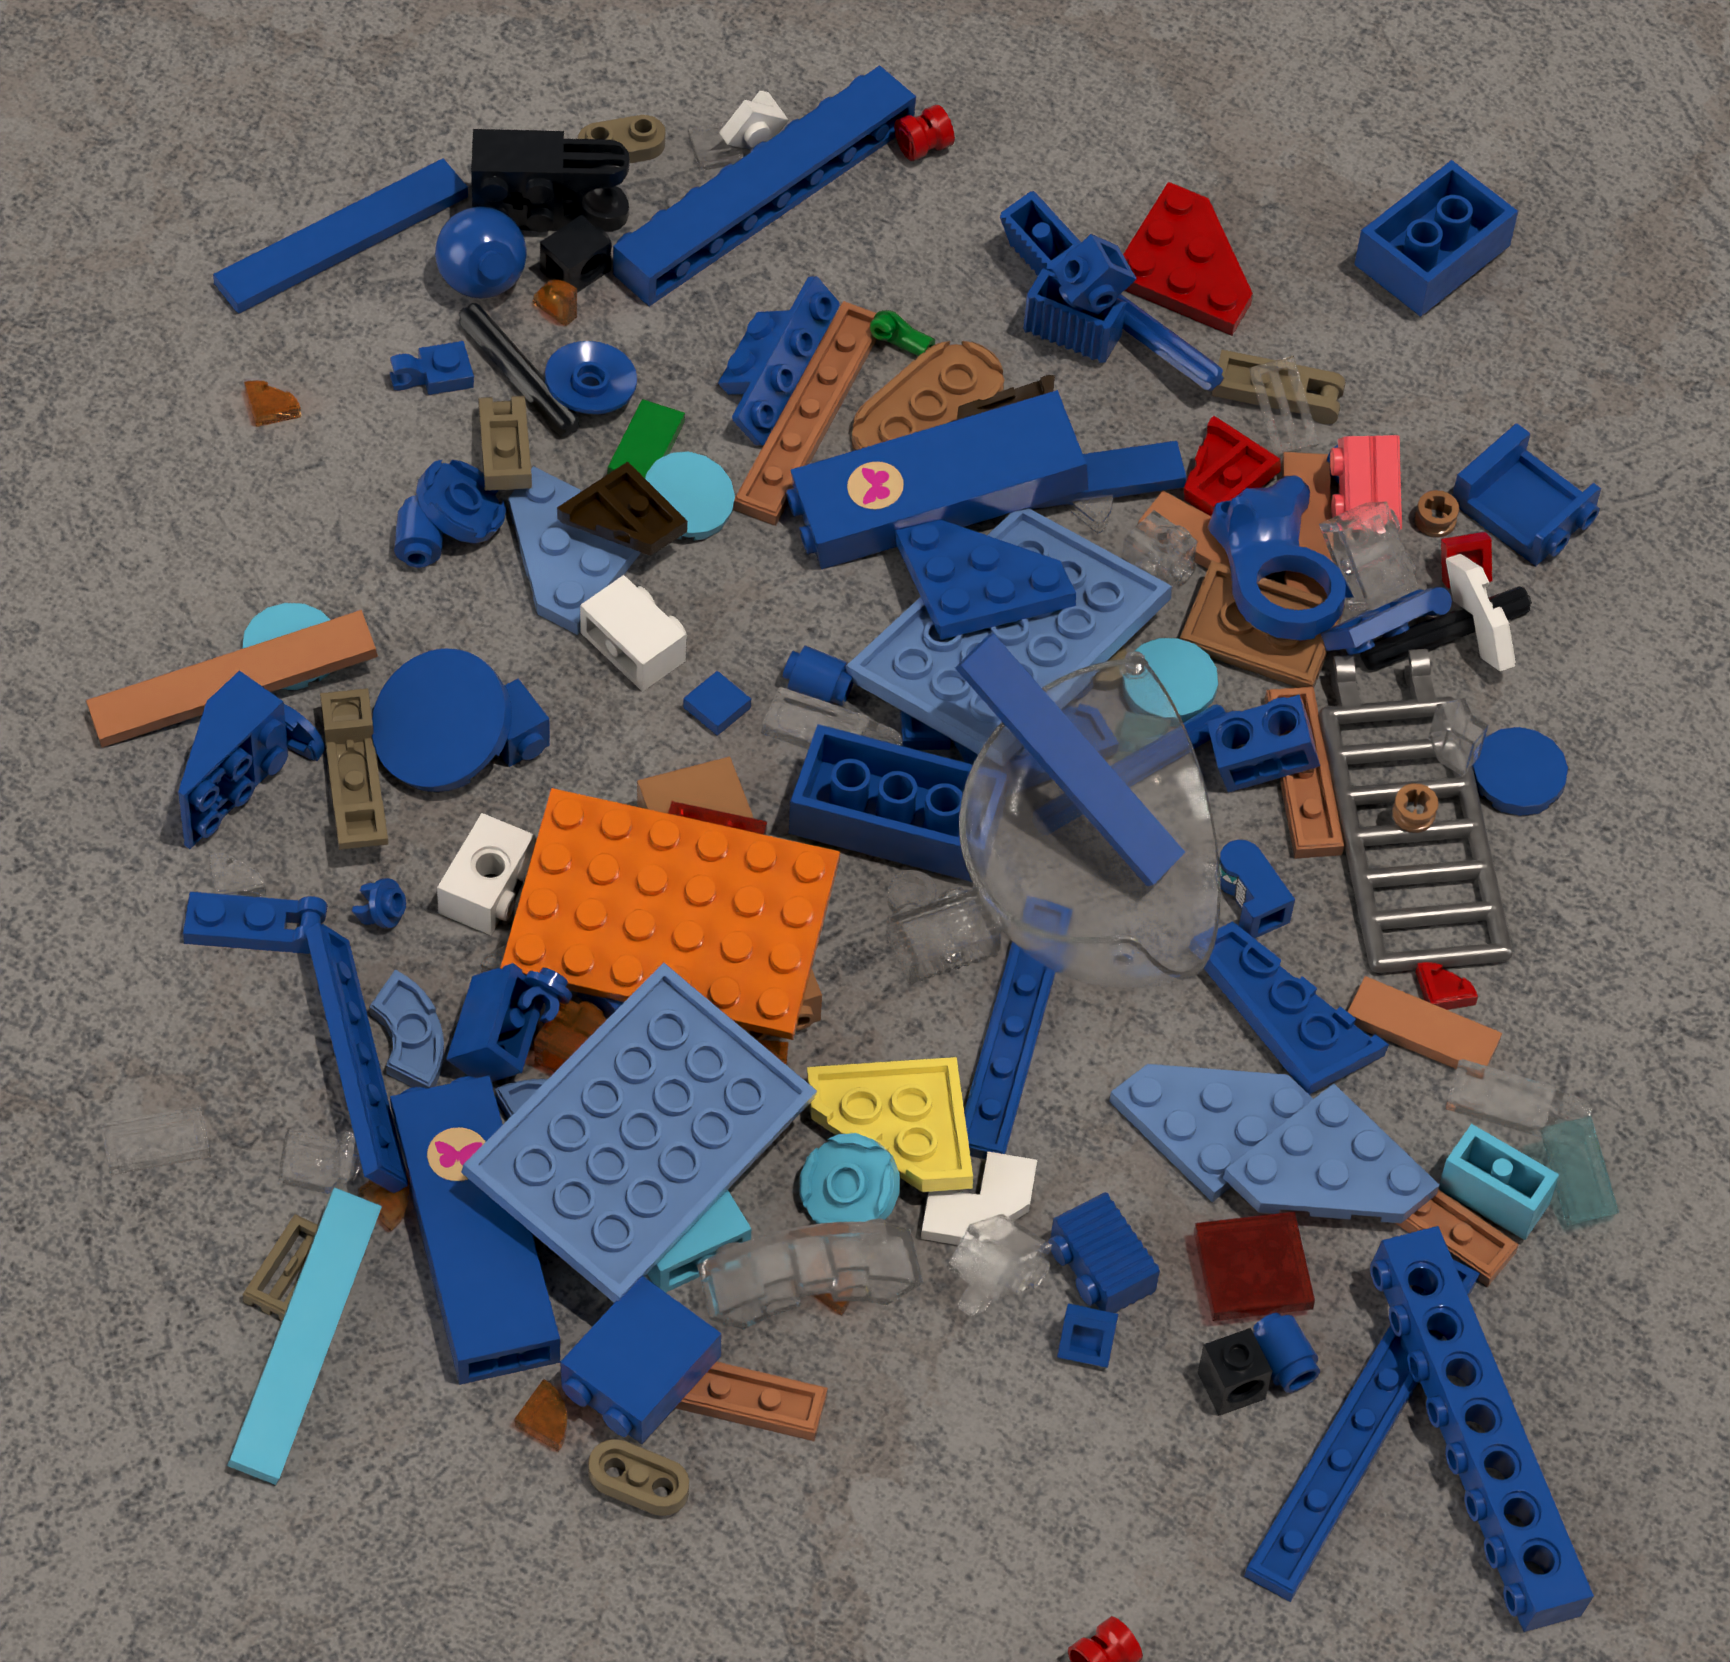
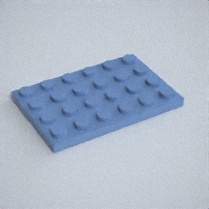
(917, 668)
(639, 1133)

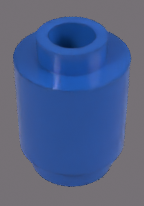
(416, 538)
(818, 676)
(1287, 1351)

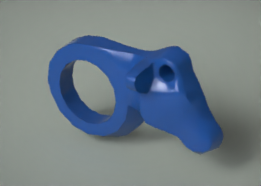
(1263, 538)

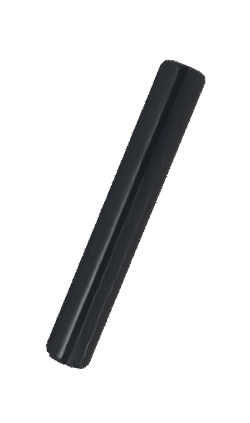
(517, 368)
(1440, 630)

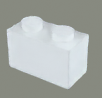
(633, 632)

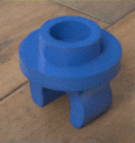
(385, 903)
(550, 988)

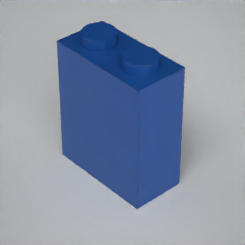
(640, 1360)

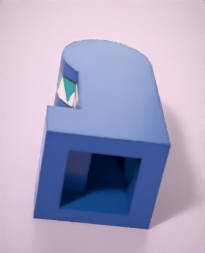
(1256, 888)

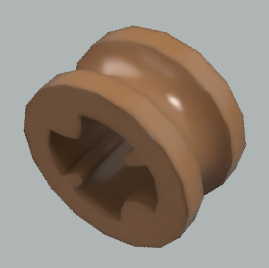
(1436, 501)
(1412, 821)

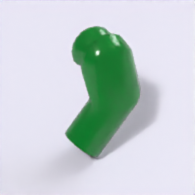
(892, 328)

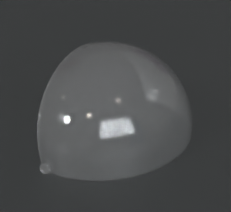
(1040, 853)

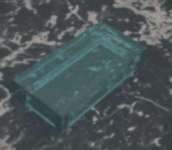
(1583, 1176)

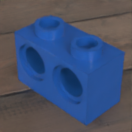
(1265, 752)

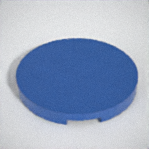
(441, 719)

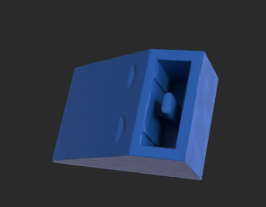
(232, 752)

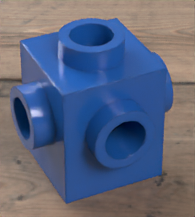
(1093, 274)

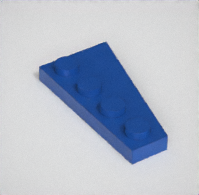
(1284, 1011)

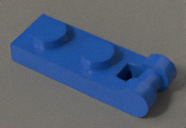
(1388, 620)
(251, 921)

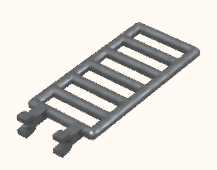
(1482, 868)

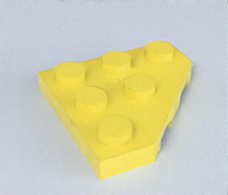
(905, 1107)

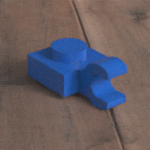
(438, 367)

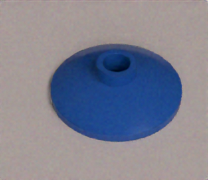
(590, 377)

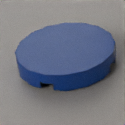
(457, 501)
(1520, 771)

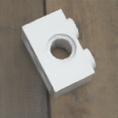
(488, 849)

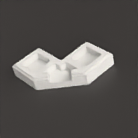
(1492, 628)
(1004, 1190)

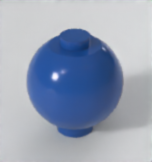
(480, 252)

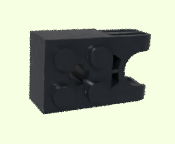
(549, 179)

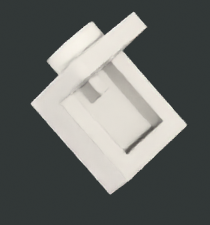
(754, 122)

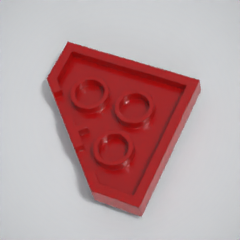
(1188, 262)

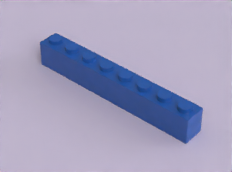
(761, 186)

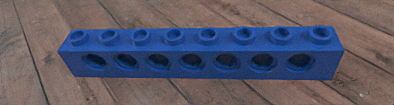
(1534, 1598)

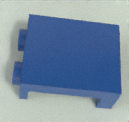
(1523, 498)

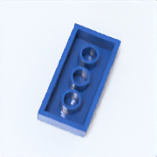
(881, 801)

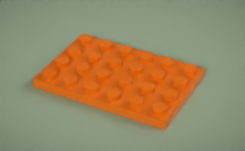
(640, 888)

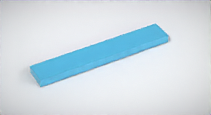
(304, 1336)

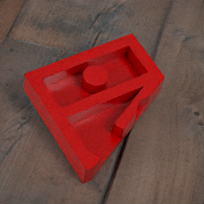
(1227, 467)

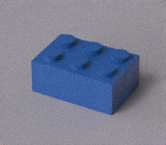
(1435, 238)

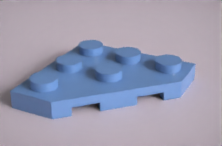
(560, 560)
(1206, 1115)
(1332, 1166)

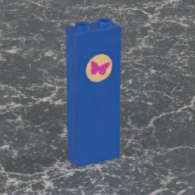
(945, 472)
(475, 1250)

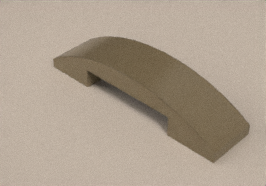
(353, 769)

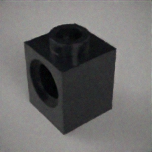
(576, 254)
(1234, 1371)

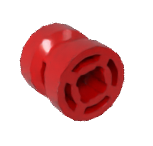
(924, 132)
(1110, 1644)

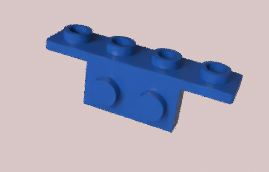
(775, 357)

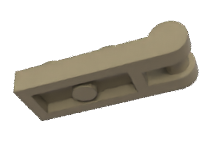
(1239, 386)
(505, 444)

